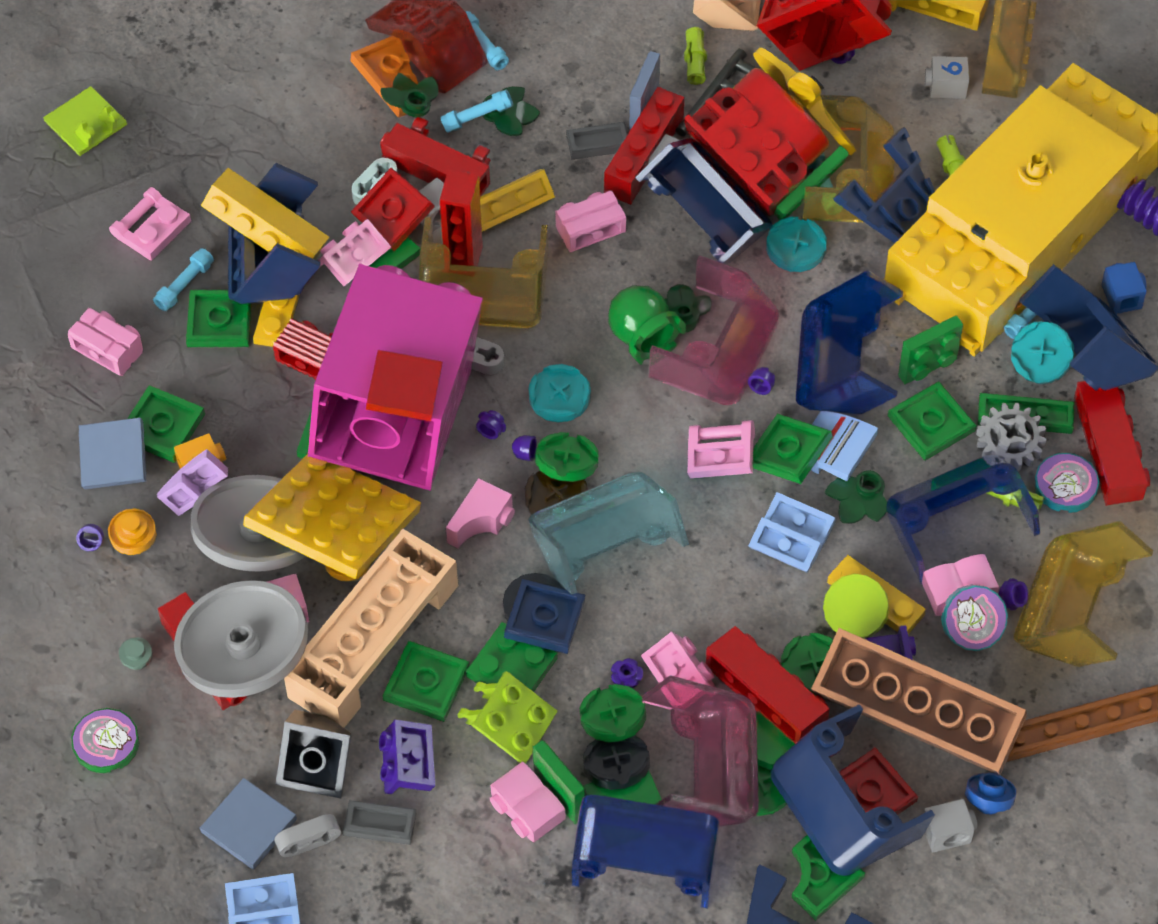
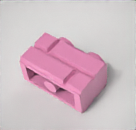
(590, 220)
(106, 341)

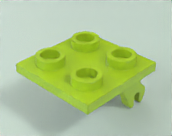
(85, 121)
(511, 717)

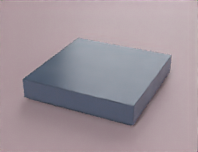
(644, 86)
(112, 453)
(247, 823)

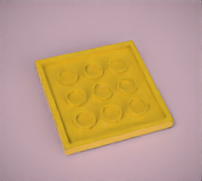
(332, 515)

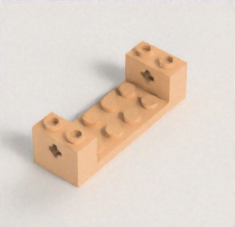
(369, 626)

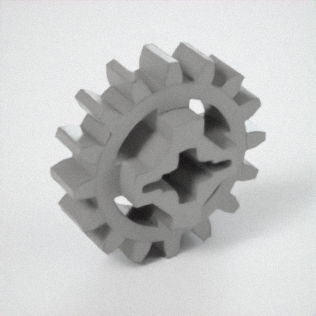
(1007, 423)

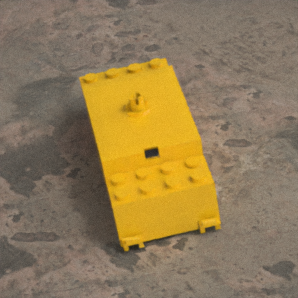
(1023, 204)

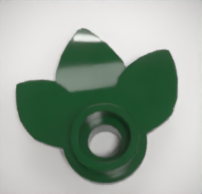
(411, 97)
(512, 119)
(688, 307)
(858, 501)

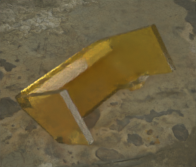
(876, 163)
(508, 295)
(1068, 588)

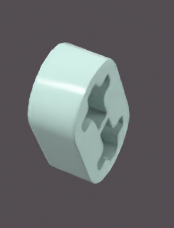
(371, 177)

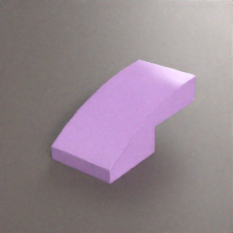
(191, 481)

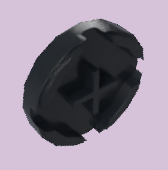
(616, 763)

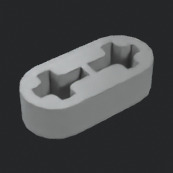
(483, 350)
(307, 835)

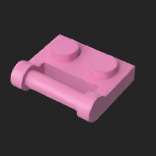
(156, 230)
(720, 457)

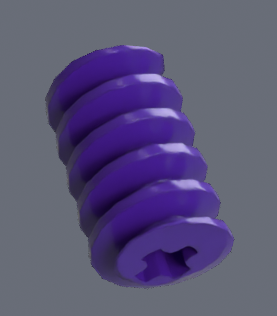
(1141, 205)

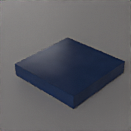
(544, 616)

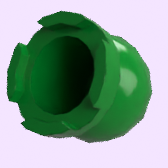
(642, 320)

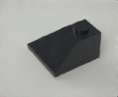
(313, 754)

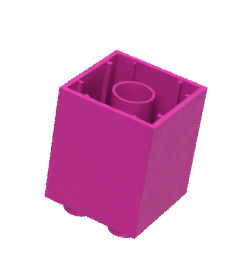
(402, 317)

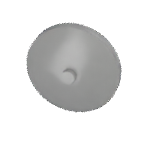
(219, 527)
(241, 639)

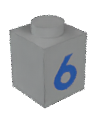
(948, 77)

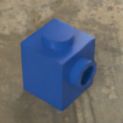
(1124, 287)

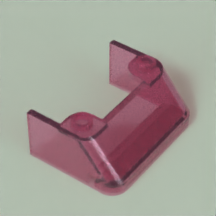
(722, 369)
(724, 748)

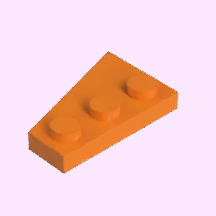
(382, 63)

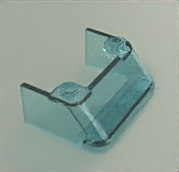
(604, 520)

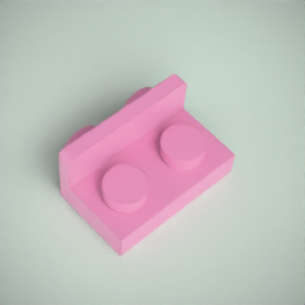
(360, 246)
(676, 658)

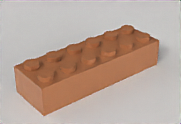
(920, 701)

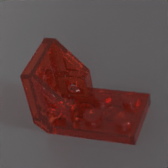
(434, 37)

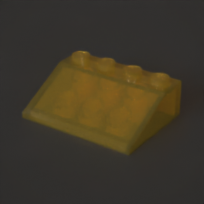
(1007, 47)

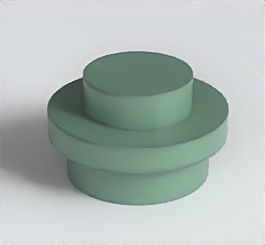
(135, 653)

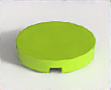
(856, 605)

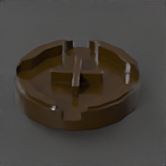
(546, 491)

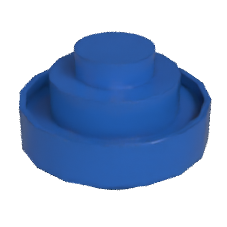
(990, 793)

